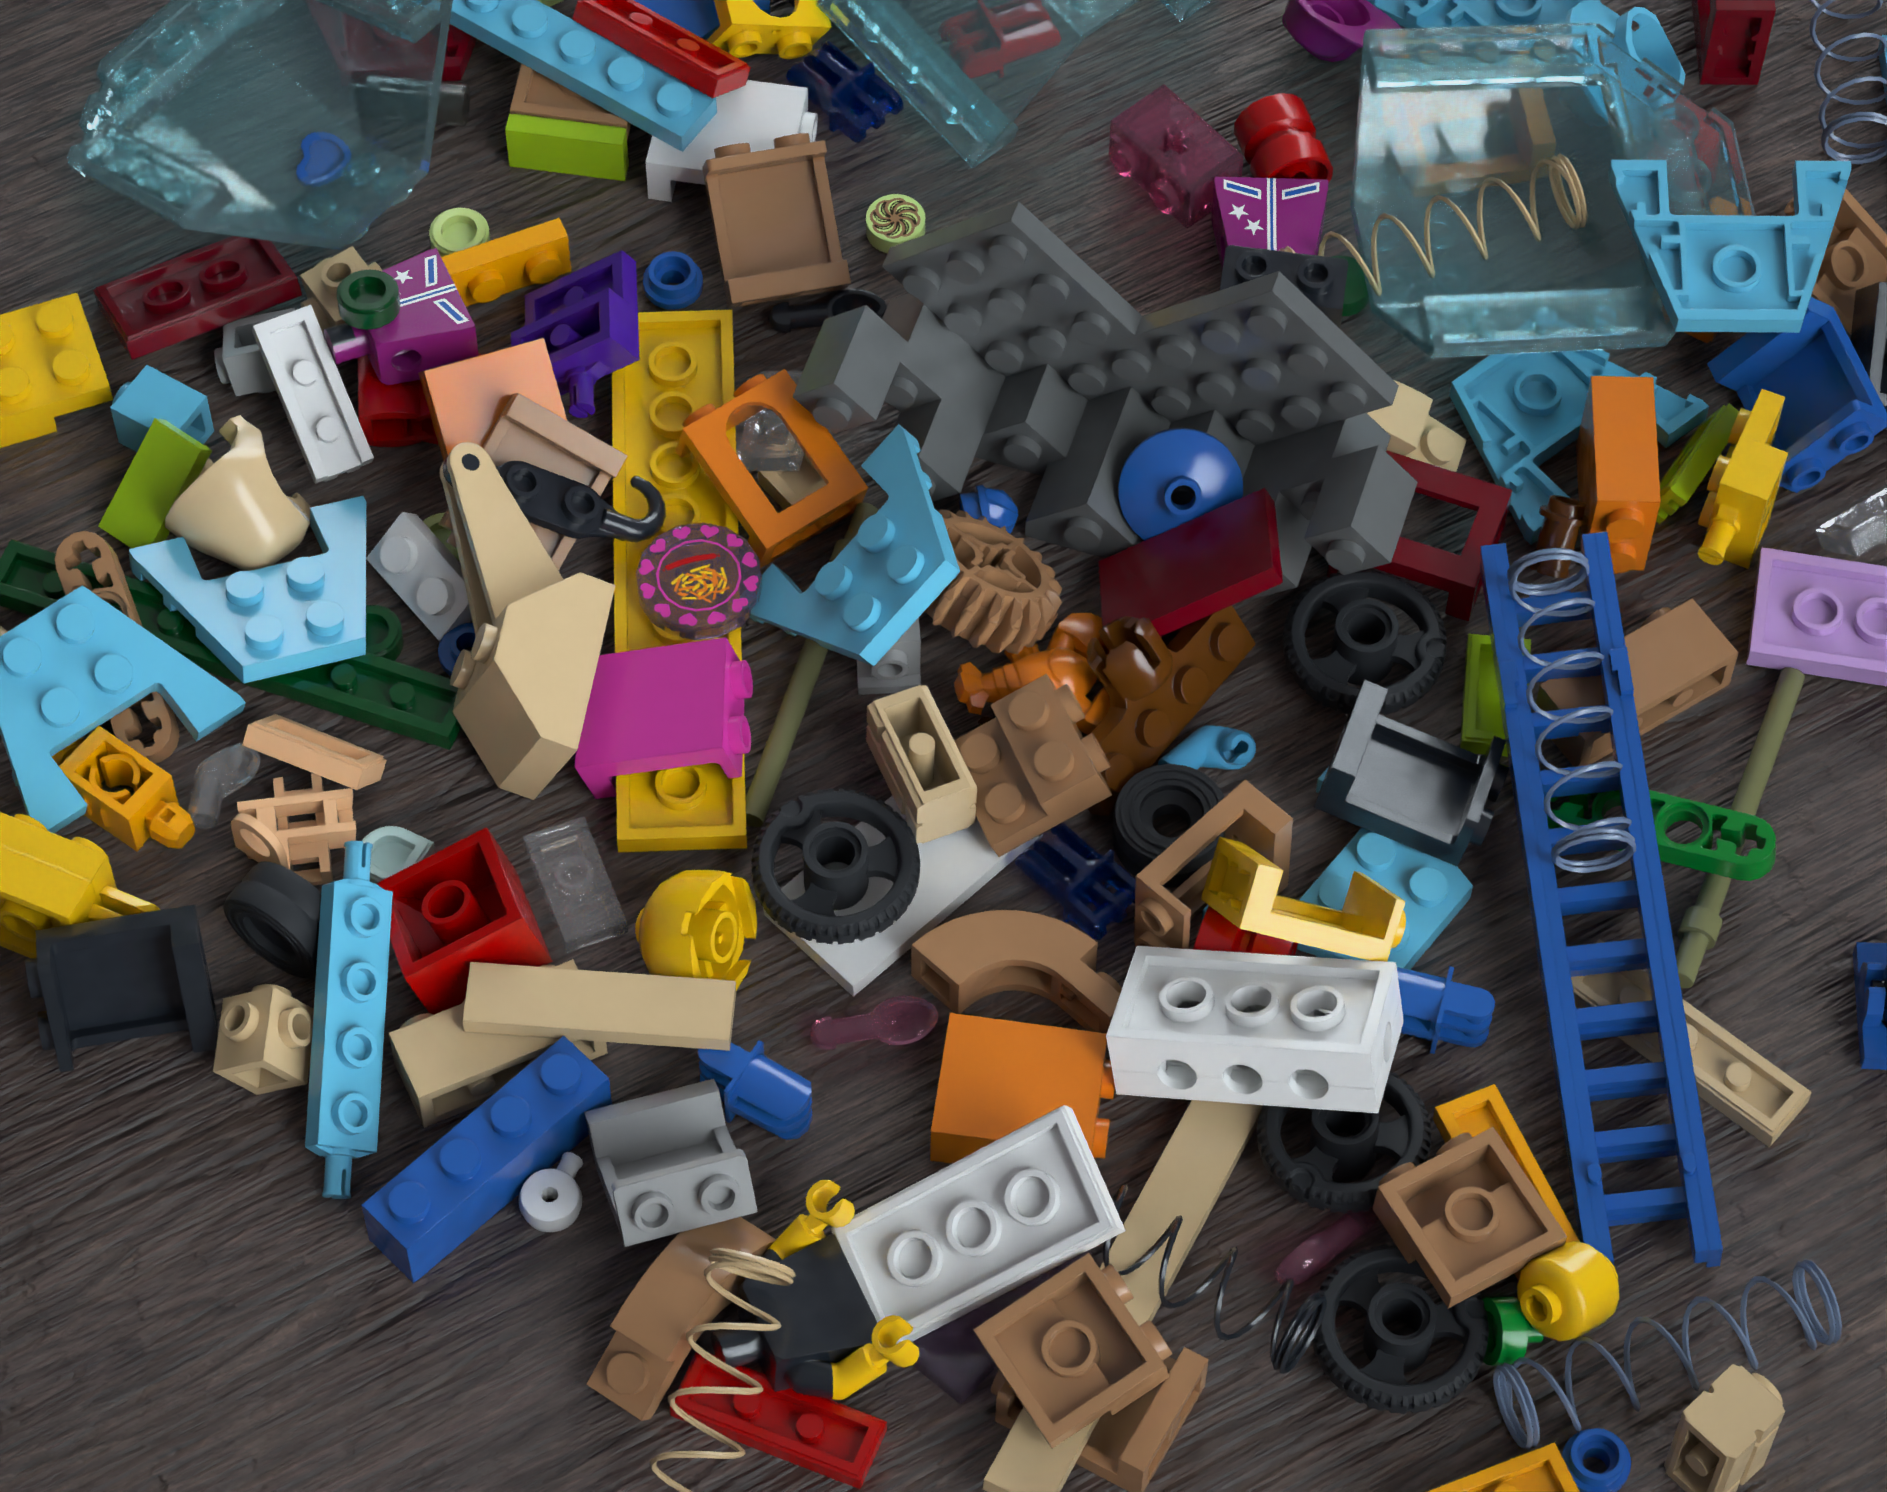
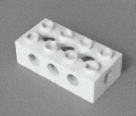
(1256, 1029)

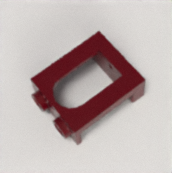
(1731, 39)
(1439, 567)

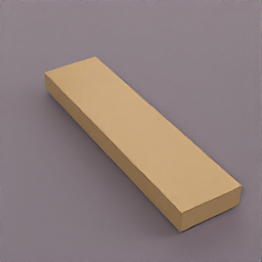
(599, 1006)
(1725, 1068)

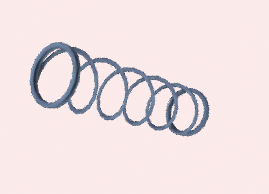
(1851, 117)
(1591, 831)
(1804, 1311)

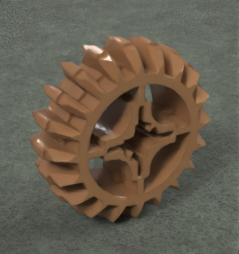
(1001, 590)

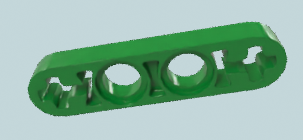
(1668, 809)

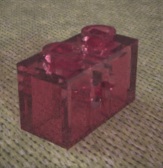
(1172, 154)

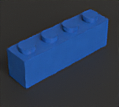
(485, 1160)

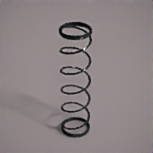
(1288, 1351)

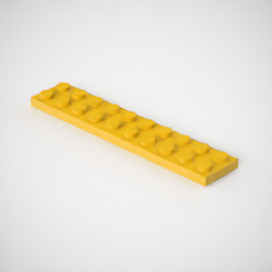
(680, 369)

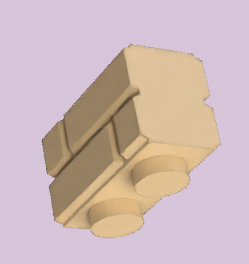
(921, 763)
(1725, 1433)

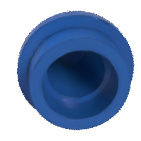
(992, 504)

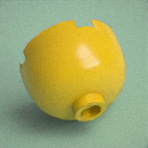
(698, 926)

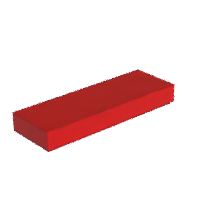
(664, 44)
(785, 1423)

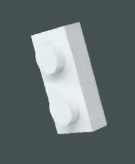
(423, 574)

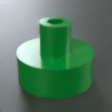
(1507, 1331)

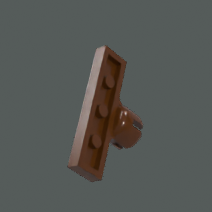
(1157, 686)

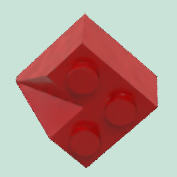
(459, 911)

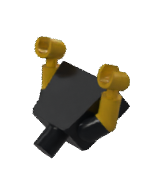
(827, 1329)

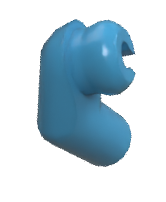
(1213, 748)

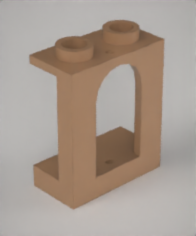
(1246, 817)

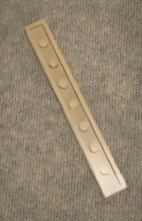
(1182, 1183)

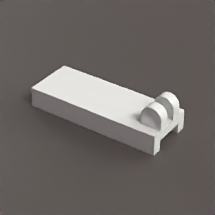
(312, 394)

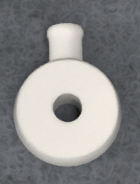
(556, 1185)

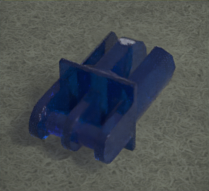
(845, 90)
(1079, 876)

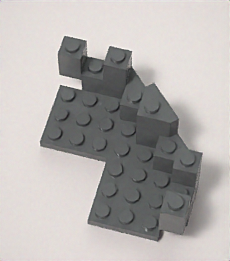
(1047, 370)

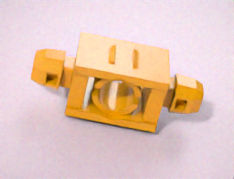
(134, 818)

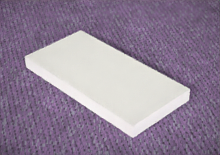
(949, 875)
(981, 1225)

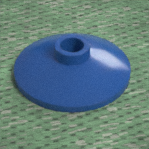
(1174, 460)

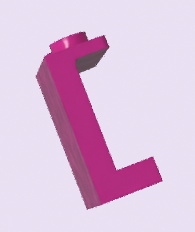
(665, 713)

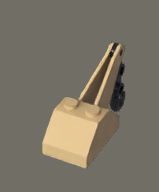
(534, 631)

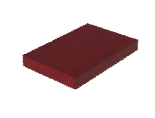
(196, 293)
(1195, 566)

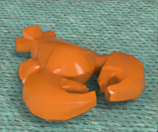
(1062, 661)

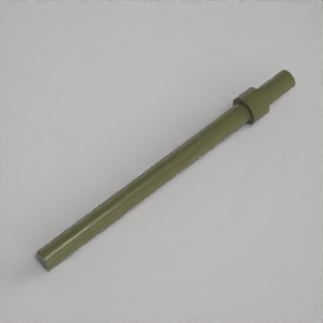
(793, 704)
(1702, 921)

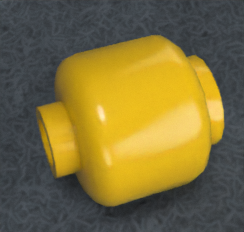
(1568, 1291)

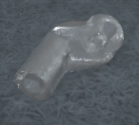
(218, 778)

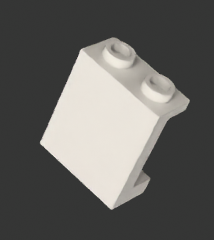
(744, 115)

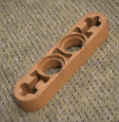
(109, 571)

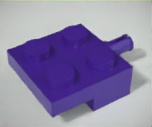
(586, 326)

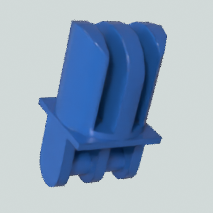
(1444, 1009)
(759, 1089)

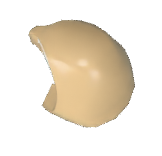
(238, 507)

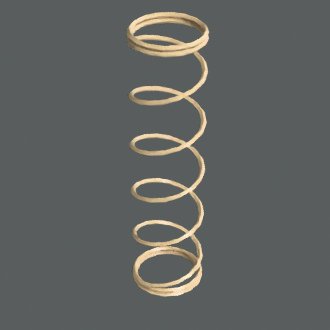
(1558, 166)
(749, 1267)

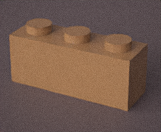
(1673, 665)

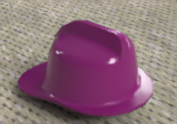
(1333, 27)

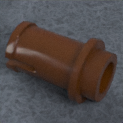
(1559, 530)

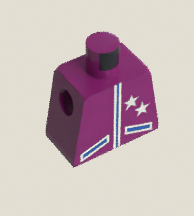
(1268, 213)
(426, 333)

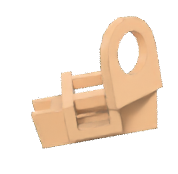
(300, 841)

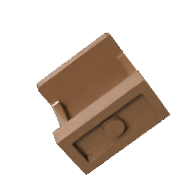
(774, 221)
(551, 443)
(1135, 1439)

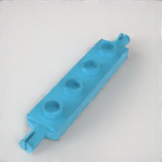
(348, 1020)

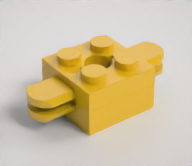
(53, 883)

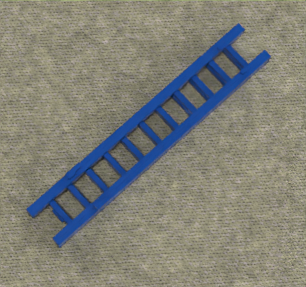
(1646, 892)

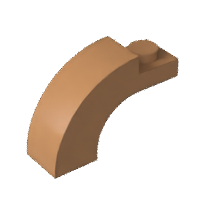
(1017, 953)
(663, 1307)

